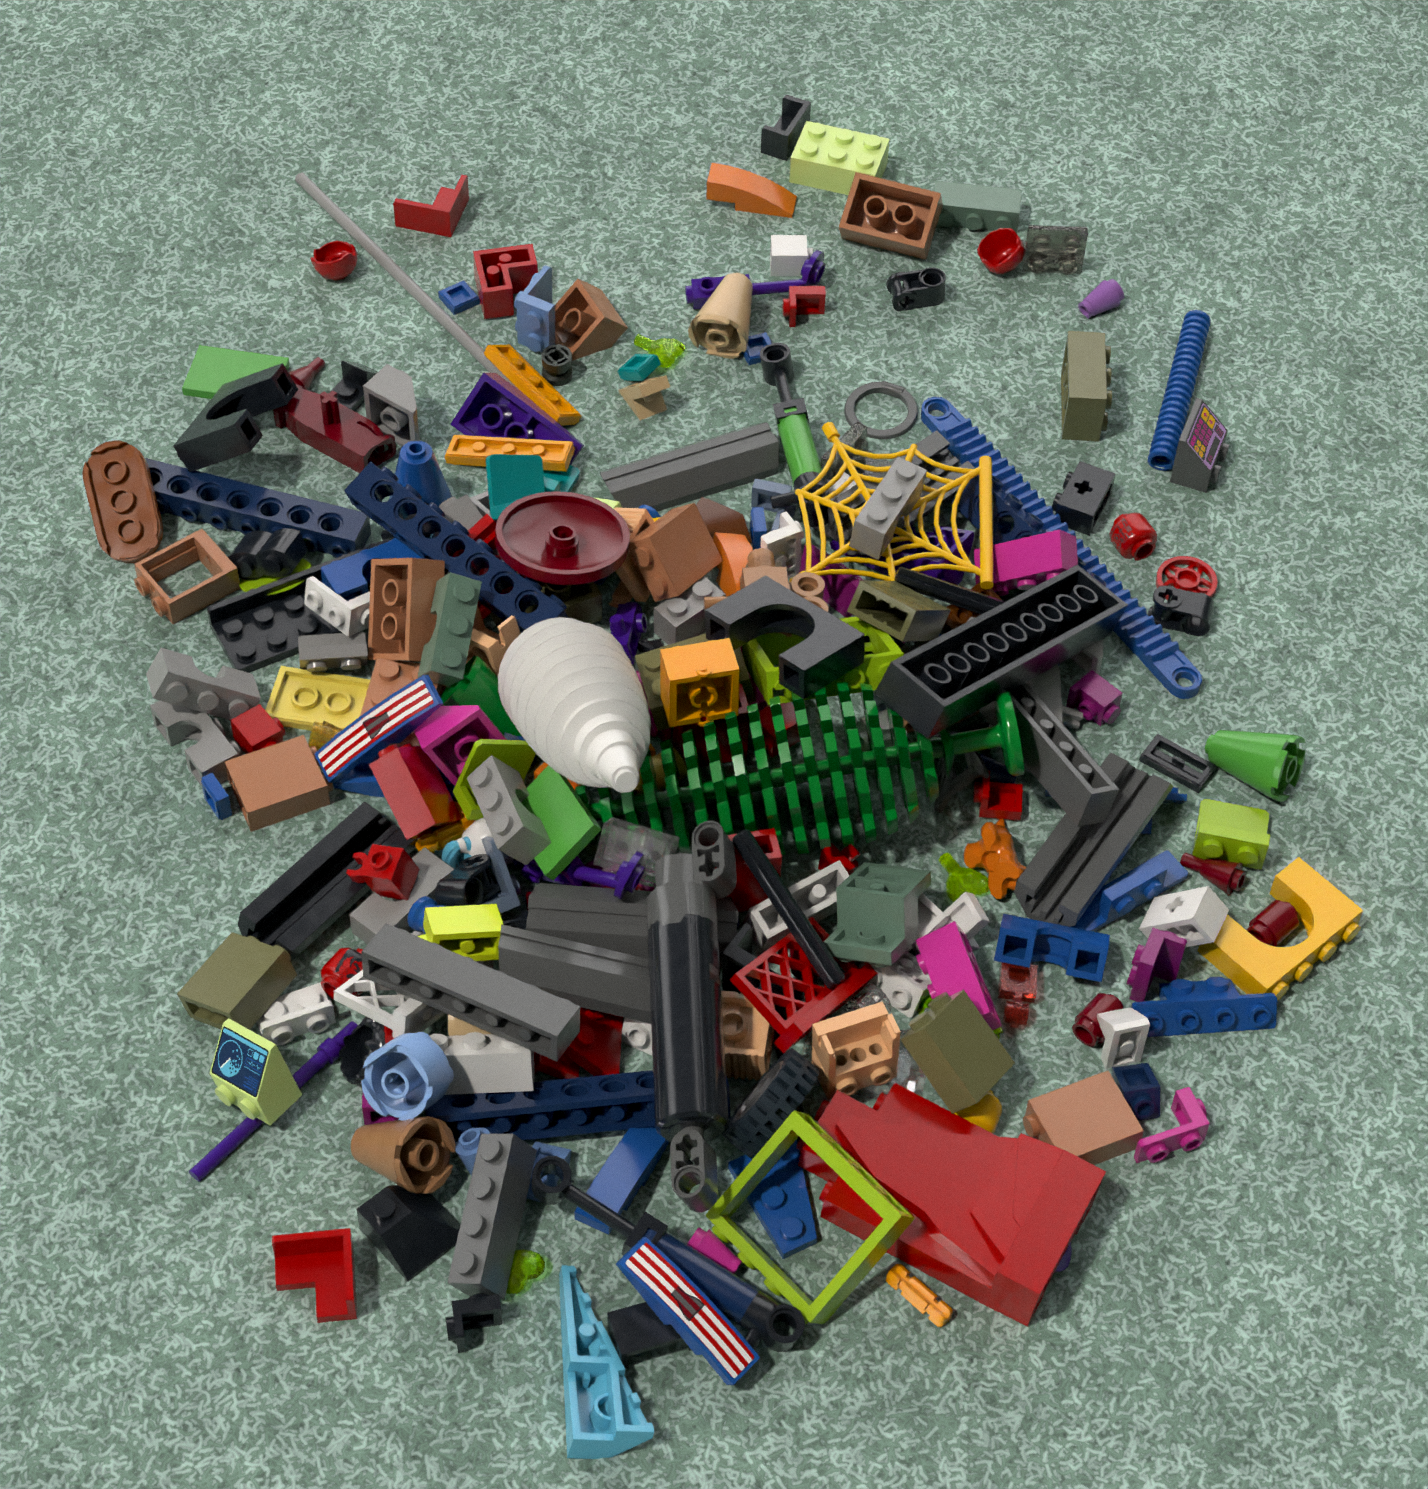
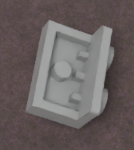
(332, 651)

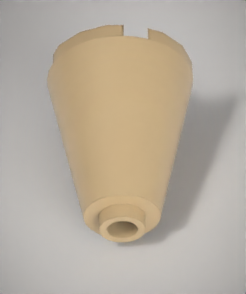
(725, 318)

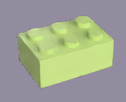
(831, 155)

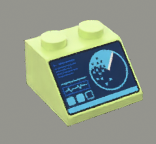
(252, 1074)

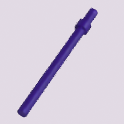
(327, 1052)

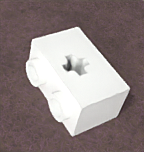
(1188, 914)

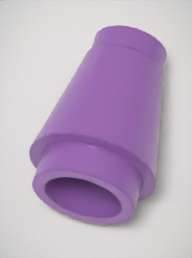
(1102, 298)

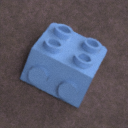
(536, 312)

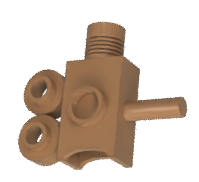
(762, 563)

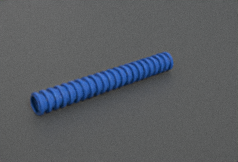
(1179, 389)

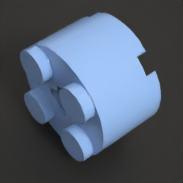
(406, 1076)

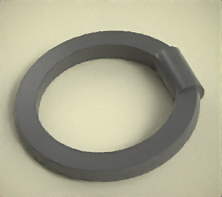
(888, 389)

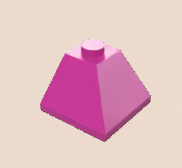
(451, 734)

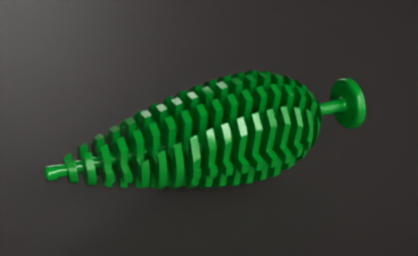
(879, 759)

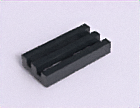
(1174, 766)

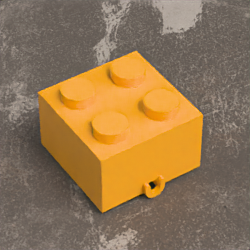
(699, 682)

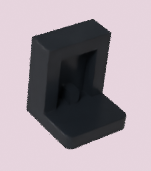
(472, 1313)

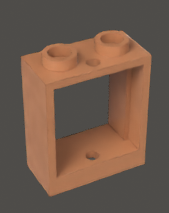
(174, 558)

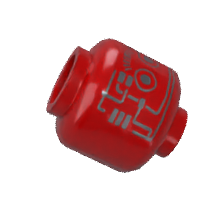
(1133, 536)

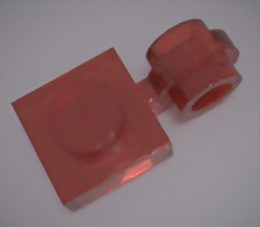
(1020, 986)

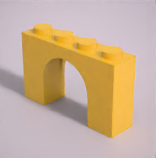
(1270, 969)

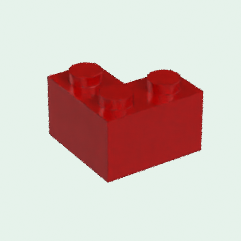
(500, 275)

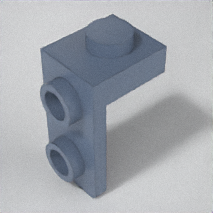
(761, 494)
(508, 884)

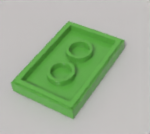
(219, 366)
(564, 819)

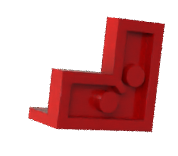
(437, 218)
(321, 1262)

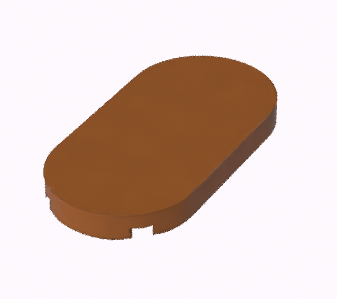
(122, 502)

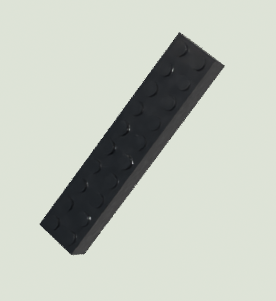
(999, 650)

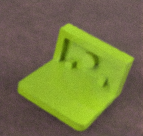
(511, 752)
(1231, 833)

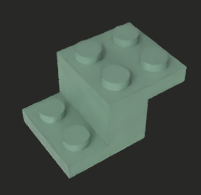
(877, 914)

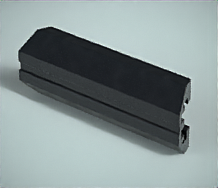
(317, 886)

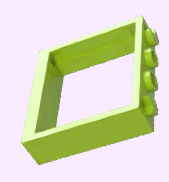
(764, 652)
(894, 1217)

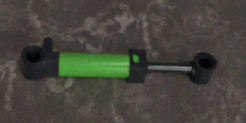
(793, 432)

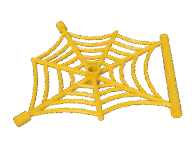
(964, 564)

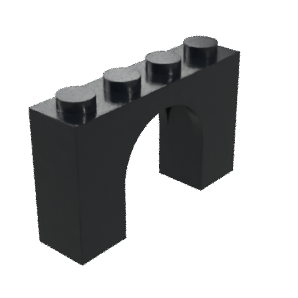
(226, 422)
(768, 607)

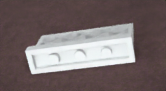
(409, 1017)

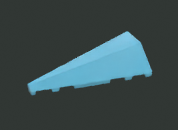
(599, 1404)

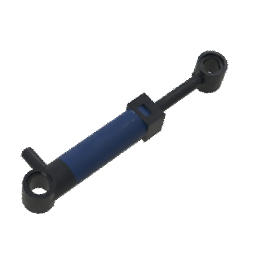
(726, 1290)

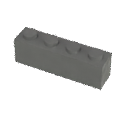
(492, 1215)

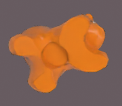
(997, 856)

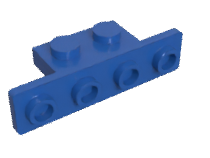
(1132, 890)
(1206, 1008)

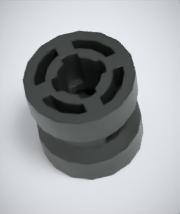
(557, 364)

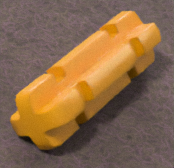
(443, 835)
(919, 1295)

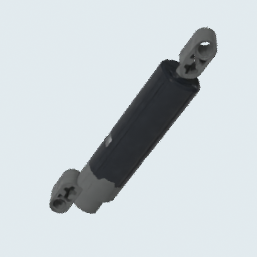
(688, 1008)

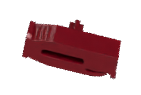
(334, 429)

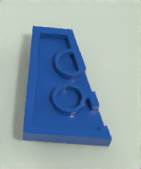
(782, 1203)

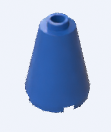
(421, 471)

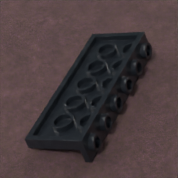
(266, 628)

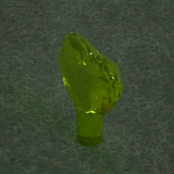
(665, 348)
(962, 879)
(525, 1267)

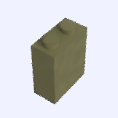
(898, 610)
(237, 982)
(957, 1050)

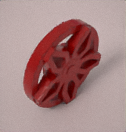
(1187, 577)

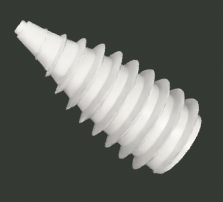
(577, 702)

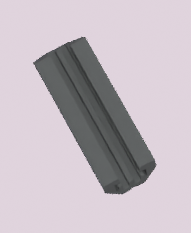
(932, 446)
(696, 469)
(1081, 858)
(605, 921)
(578, 972)

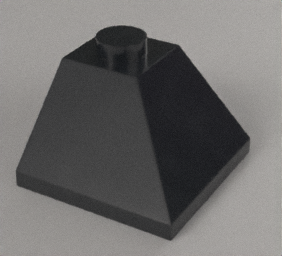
(408, 1228)

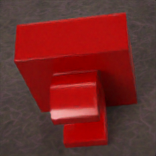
(847, 857)

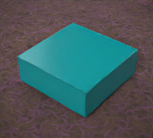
(639, 367)

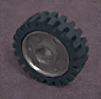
(771, 1102)

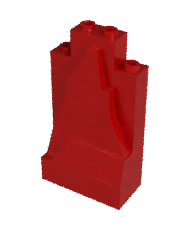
(984, 1205)

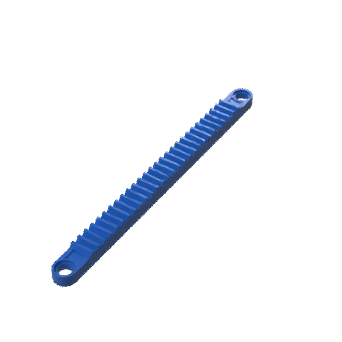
(1134, 626)

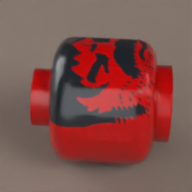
(340, 969)

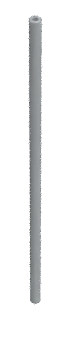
(398, 274)

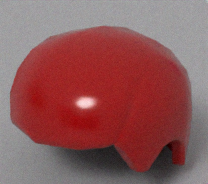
(1001, 250)
(335, 260)

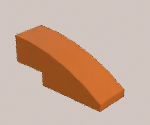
(749, 191)
(734, 553)

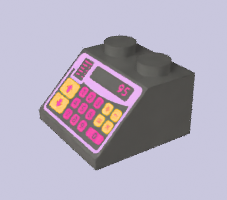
(1200, 449)

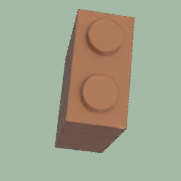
(674, 552)
(278, 782)
(1085, 1119)

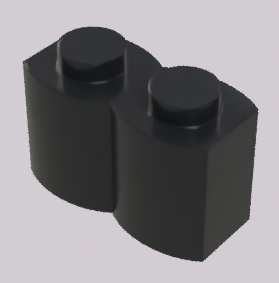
(268, 553)

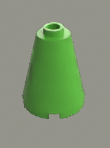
(1259, 759)

